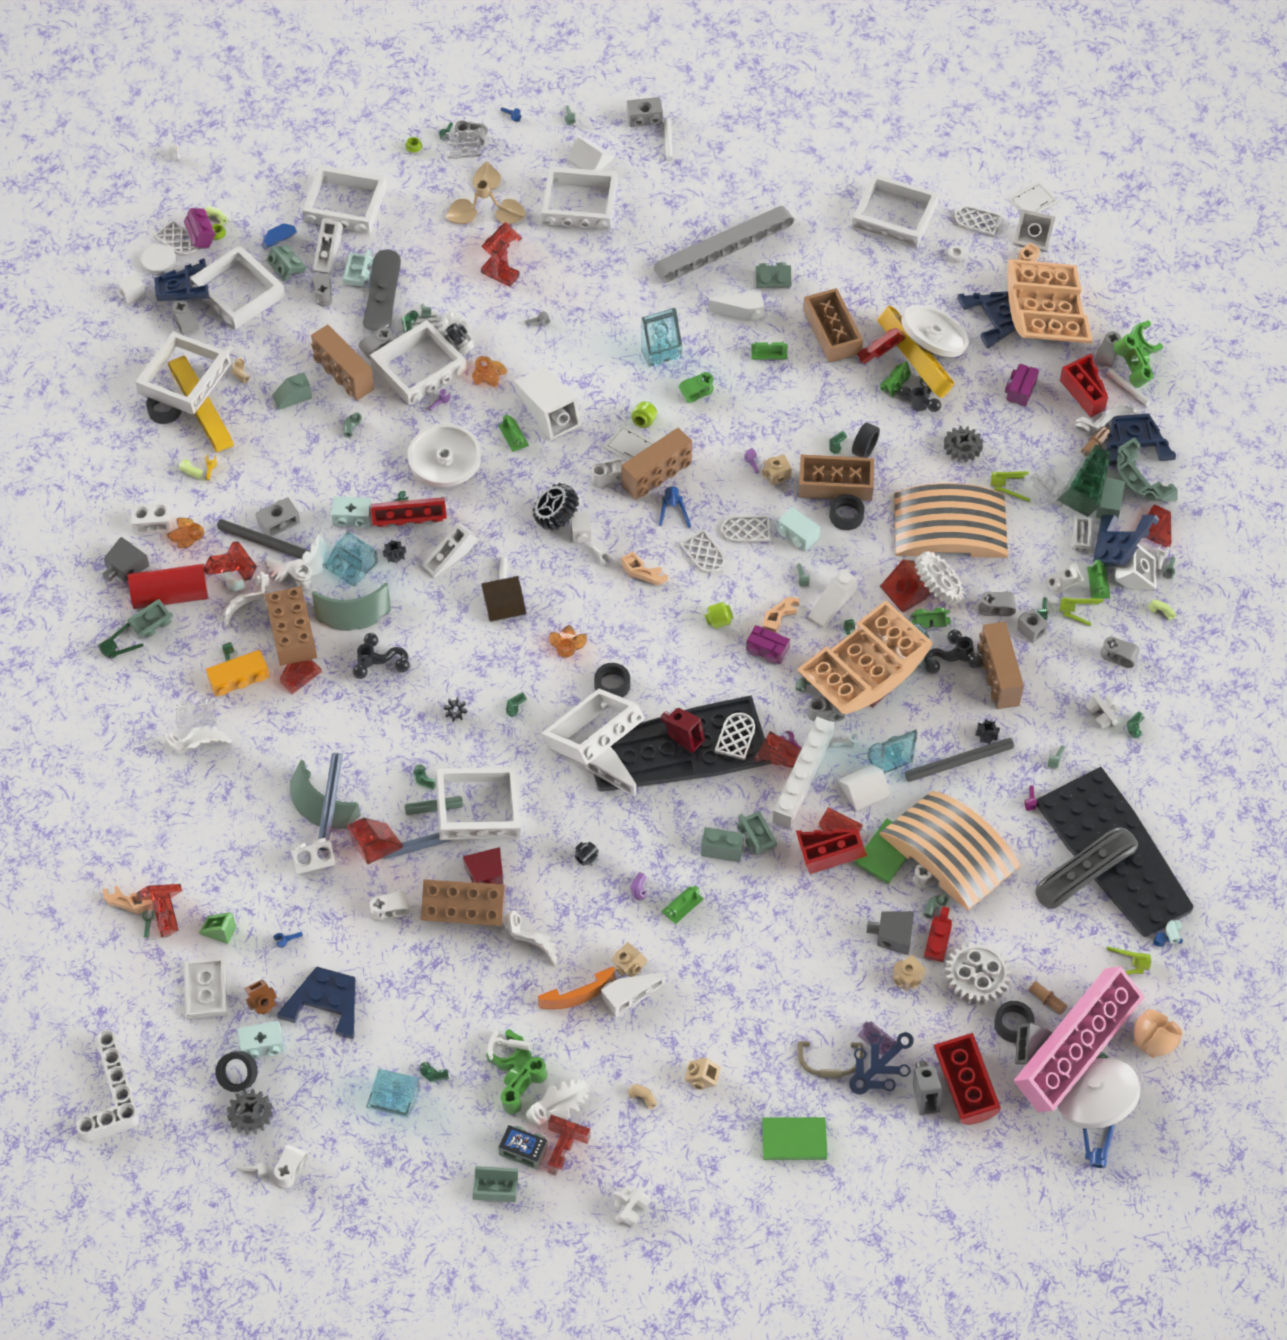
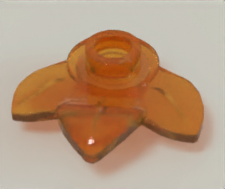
(488, 373)
(184, 532)
(567, 640)

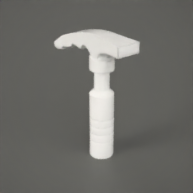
(496, 1040)

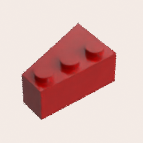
(1085, 385)
(830, 848)

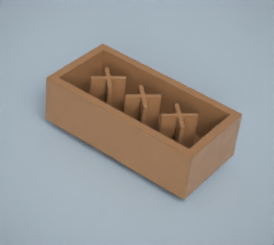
(832, 325)
(342, 362)
(656, 463)
(835, 476)
(290, 626)
(1001, 665)
(463, 902)

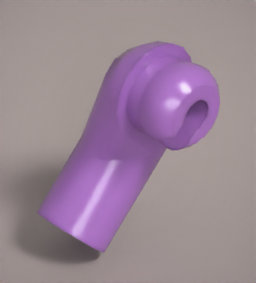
(636, 887)

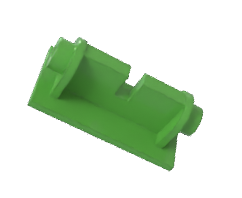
(764, 351)
(899, 375)
(512, 433)
(1098, 580)
(938, 616)
(683, 904)

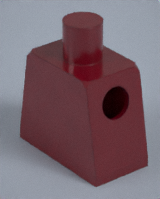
(684, 728)
(484, 866)

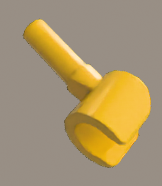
(210, 465)

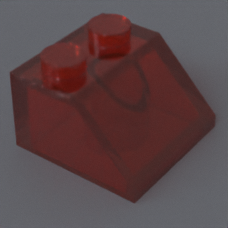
(904, 586)
(373, 839)

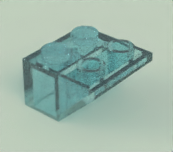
(351, 558)
(394, 1093)

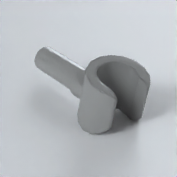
(543, 317)

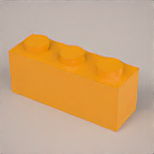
(237, 673)

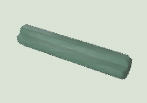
(431, 805)

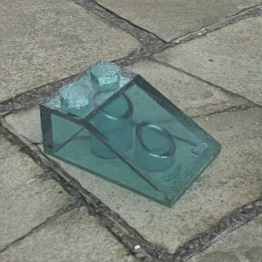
(661, 337)
(894, 752)

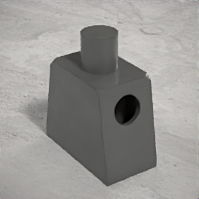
(123, 560)
(893, 930)
(1029, 1040)
(927, 1082)

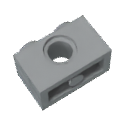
(644, 111)
(273, 525)

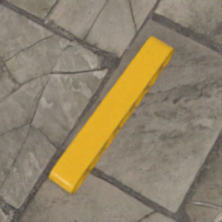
(919, 357)
(206, 414)

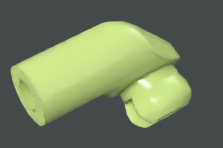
(216, 213)
(185, 466)
(1162, 606)

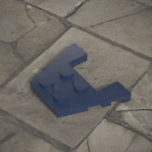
(176, 285)
(998, 311)
(1143, 429)
(1117, 547)
(328, 992)

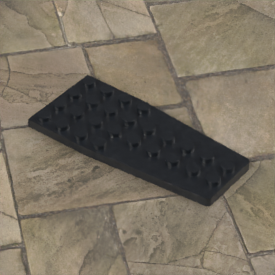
(657, 759)
(1140, 883)

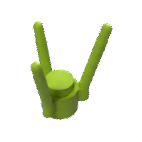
(998, 480)
(1068, 605)
(1139, 960)

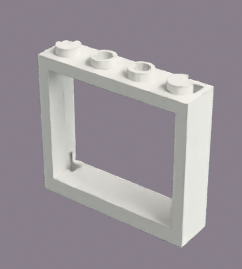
(580, 177)
(346, 178)
(888, 230)
(253, 308)
(404, 343)
(202, 389)
(558, 733)
(477, 830)

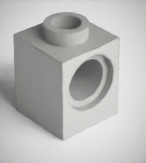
(1034, 631)

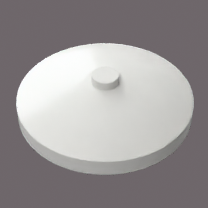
(935, 331)
(444, 455)
(1101, 1095)

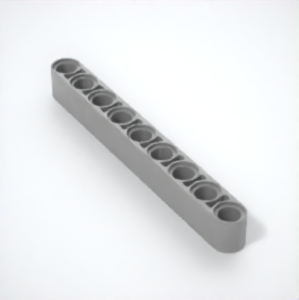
(723, 244)

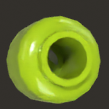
(644, 414)
(719, 615)

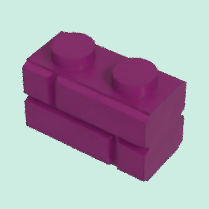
(199, 228)
(1022, 384)
(767, 644)

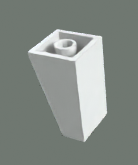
(549, 402)

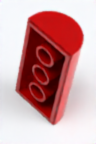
(168, 585)
(967, 1079)

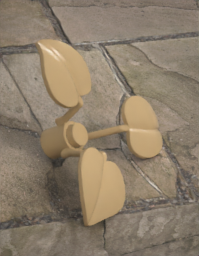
(485, 179)

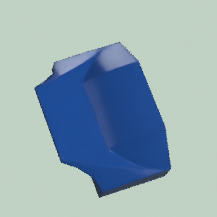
(278, 235)

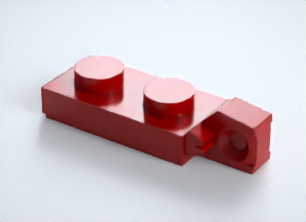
(881, 345)
(938, 936)

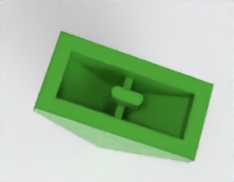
(219, 927)

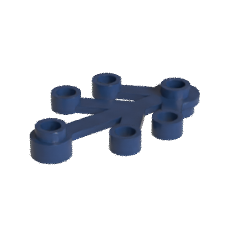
(878, 1065)

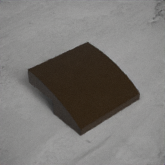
(503, 598)

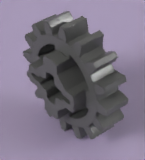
(963, 444)
(249, 1121)

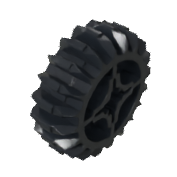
(555, 506)

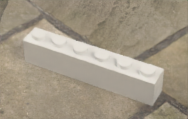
(803, 772)

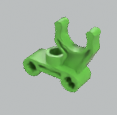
(1136, 354)
(523, 1072)

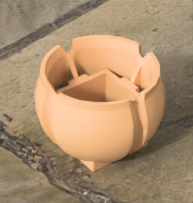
(1156, 1034)

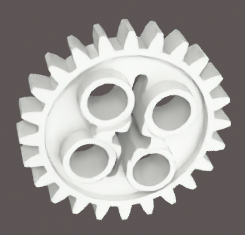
(939, 578)
(968, 986)

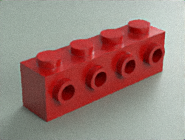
(408, 511)

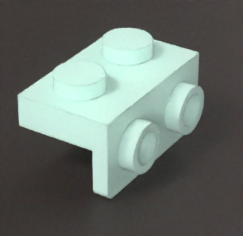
(357, 268)

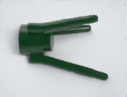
(108, 646)

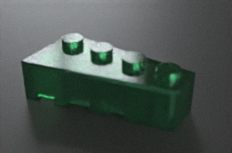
(1087, 482)

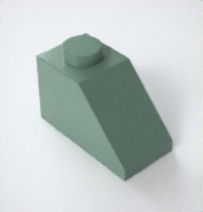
(292, 391)

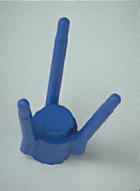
(673, 498)
(1098, 1156)

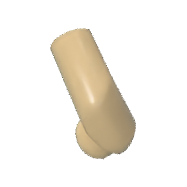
(238, 370)
(645, 1093)

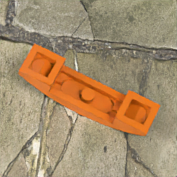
(553, 1000)

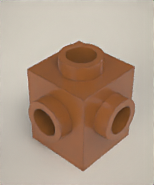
(260, 997)

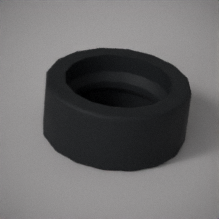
(162, 417)
(865, 440)
(846, 523)
(613, 668)
(1011, 1006)
(221, 1076)

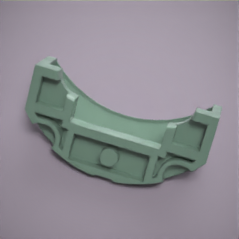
(1135, 480)
(352, 613)
(310, 801)

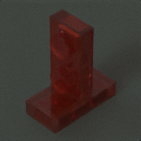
(497, 266)
(235, 560)
(162, 905)
(569, 1132)

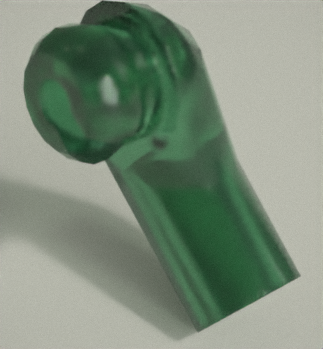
(409, 319)
(1133, 725)
(421, 777)

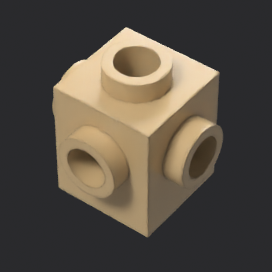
(777, 469)
(628, 960)
(908, 973)
(702, 1073)

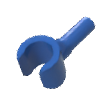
(515, 114)
(1161, 938)
(285, 939)

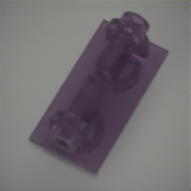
(870, 1028)

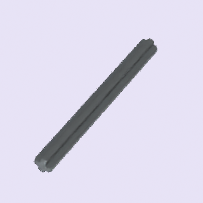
(261, 538)
(959, 759)

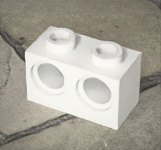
(147, 518)
(313, 862)

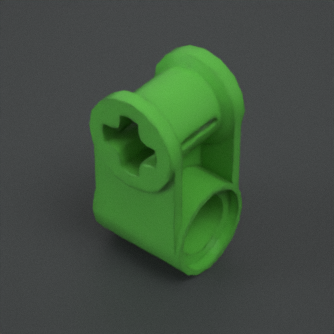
(696, 388)

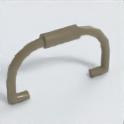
(827, 1073)

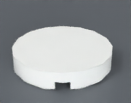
(158, 259)

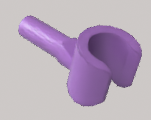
(442, 399)
(749, 457)

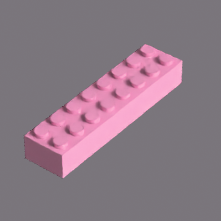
(1078, 1039)

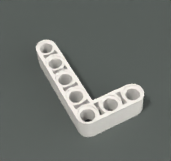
(117, 1089)

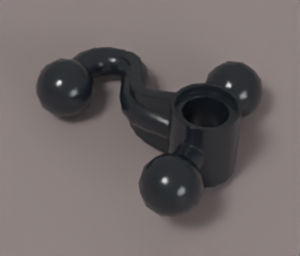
(919, 397)
(371, 640)
(963, 651)

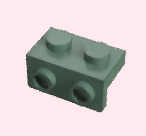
(285, 261)
(773, 276)
(149, 619)
(757, 833)
(495, 1184)

